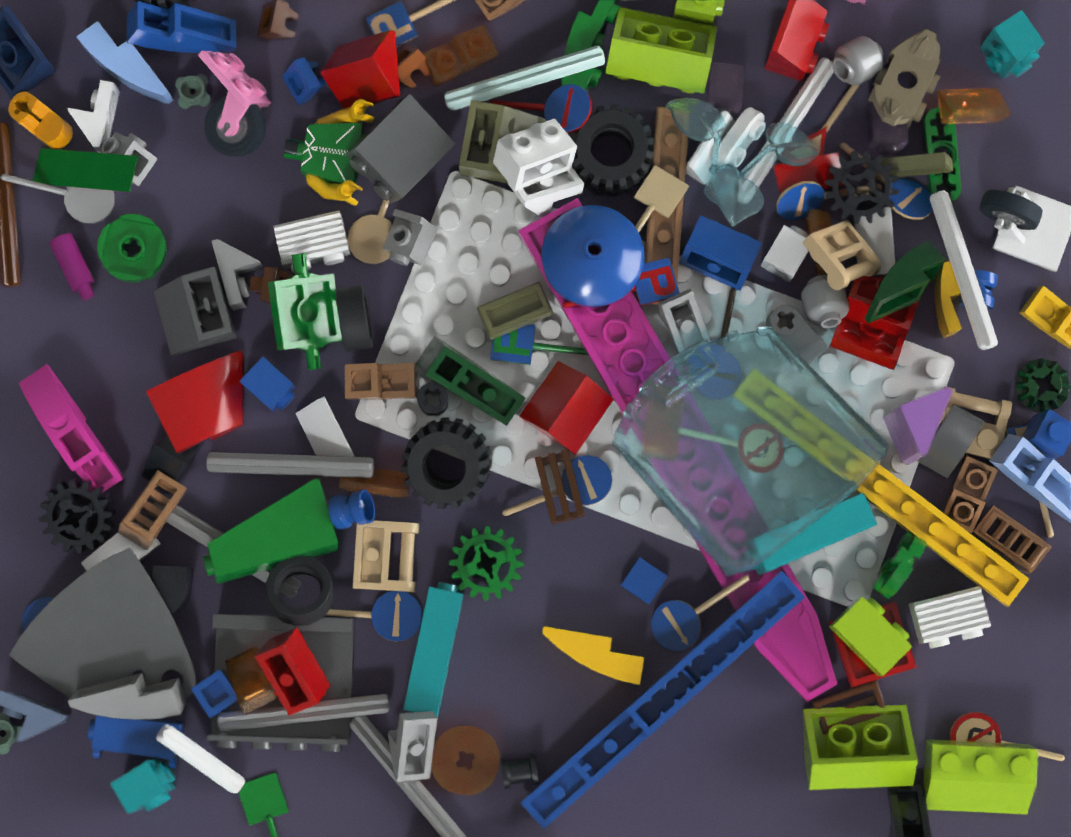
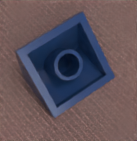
(21, 59)

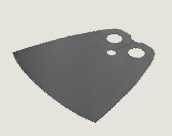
(105, 631)

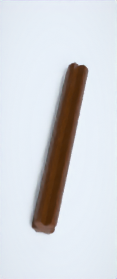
(9, 251)

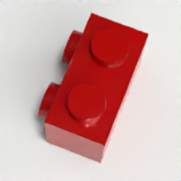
(293, 671)

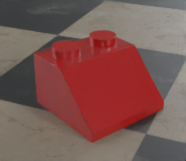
(796, 39)

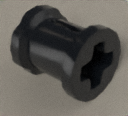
(433, 389)
(519, 770)

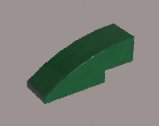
(906, 281)

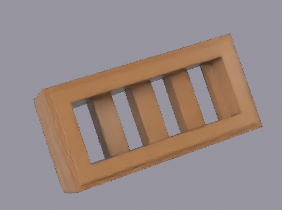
(136, 533)
(1026, 566)

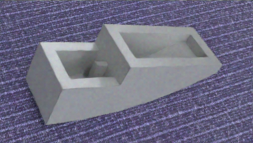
(131, 698)

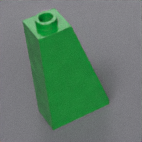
(283, 530)

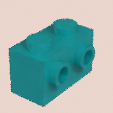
(1012, 46)
(145, 786)

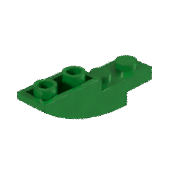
(588, 33)

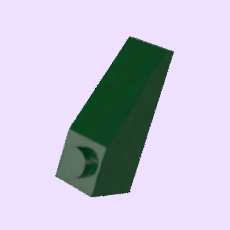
(469, 381)

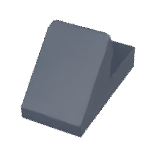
(38, 715)

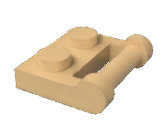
(837, 244)
(990, 435)
(373, 556)

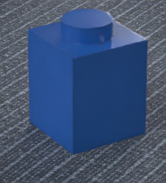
(269, 385)
(1049, 433)

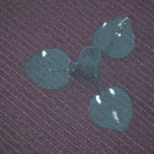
(727, 187)

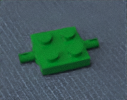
(305, 311)

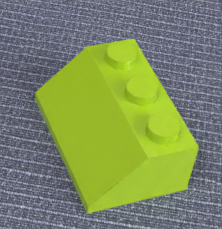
(661, 50)
(859, 755)
(979, 776)

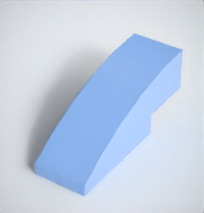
(123, 63)
(1035, 474)

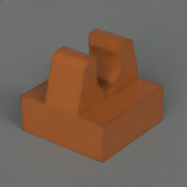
(410, 59)

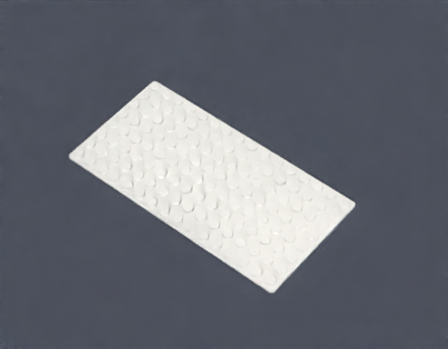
(483, 258)

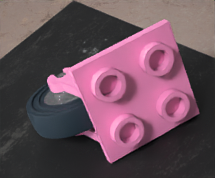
(235, 121)

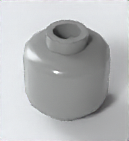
(858, 60)
(823, 304)

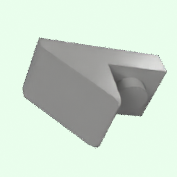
(231, 264)
(683, 320)
(413, 746)

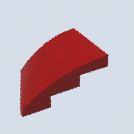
(879, 340)
(201, 402)

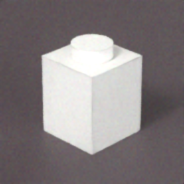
(786, 253)

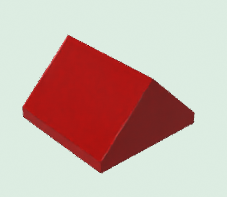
(364, 70)
(567, 407)

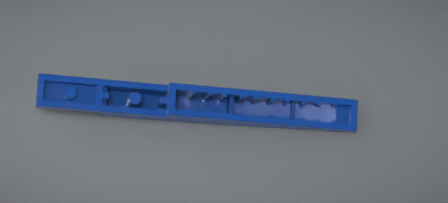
(662, 699)

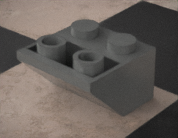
(195, 311)

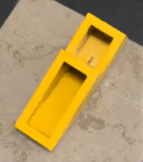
(595, 654)

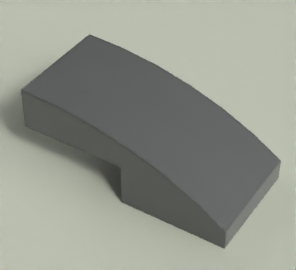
(951, 441)

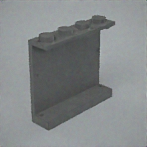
(332, 646)

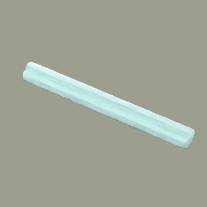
(525, 77)

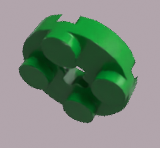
(121, 233)
(897, 569)

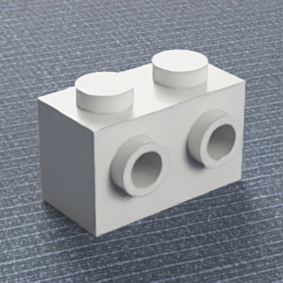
(534, 154)

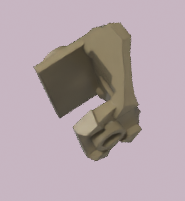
(916, 55)

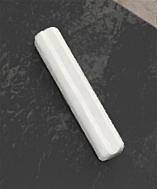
(200, 758)

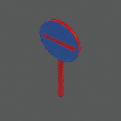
(566, 104)

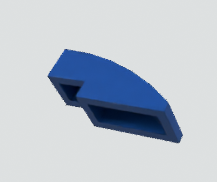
(180, 29)

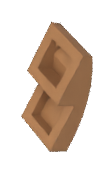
(380, 381)

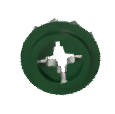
(1027, 388)

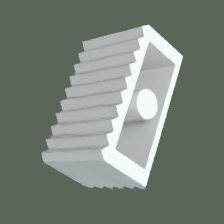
(318, 236)
(949, 616)

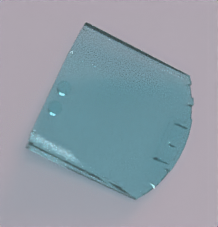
(745, 444)

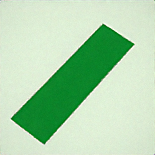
(85, 169)

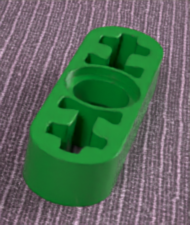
(931, 133)

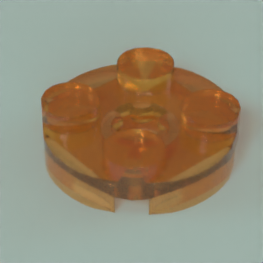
(485, 764)

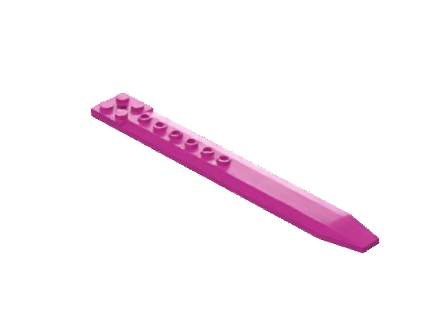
(625, 356)

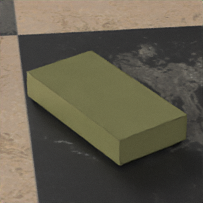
(919, 164)
(514, 310)

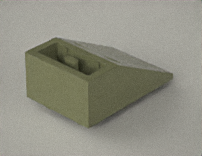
(484, 127)

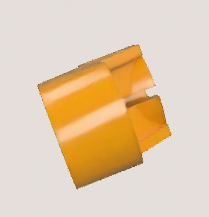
(51, 130)

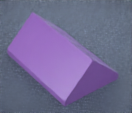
(915, 424)

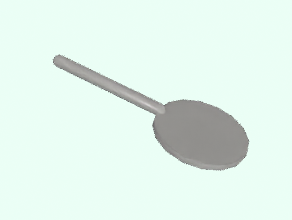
(81, 203)

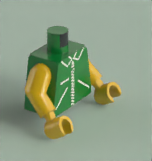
(324, 151)

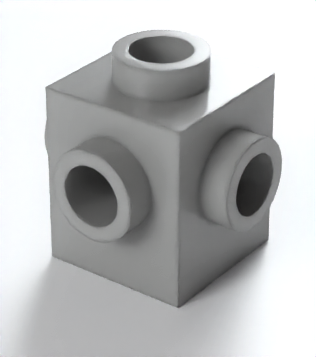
(131, 146)

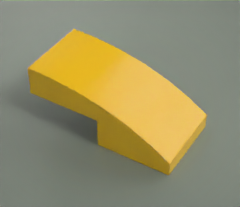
(946, 290)
(1049, 315)

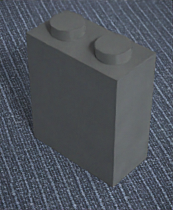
(399, 149)

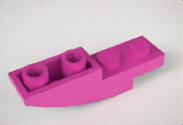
(68, 429)

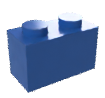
(720, 253)

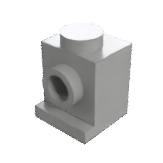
(409, 238)

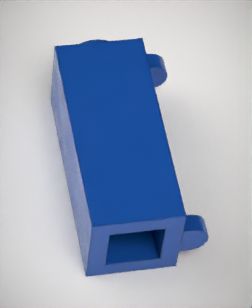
(131, 737)

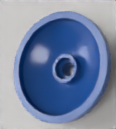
(587, 277)

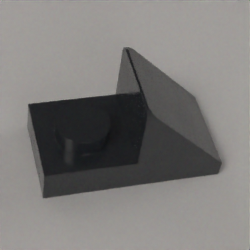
(168, 461)
(908, 812)

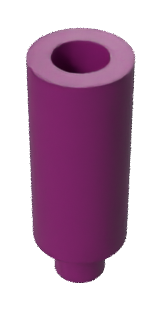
(73, 265)

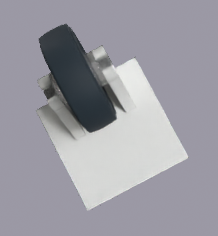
(1028, 225)

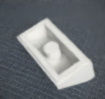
(702, 158)
(879, 238)
(323, 430)

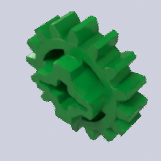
(502, 557)

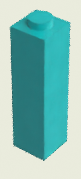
(837, 524)
(434, 649)

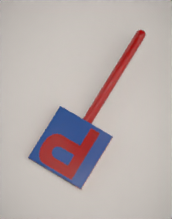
(654, 285)

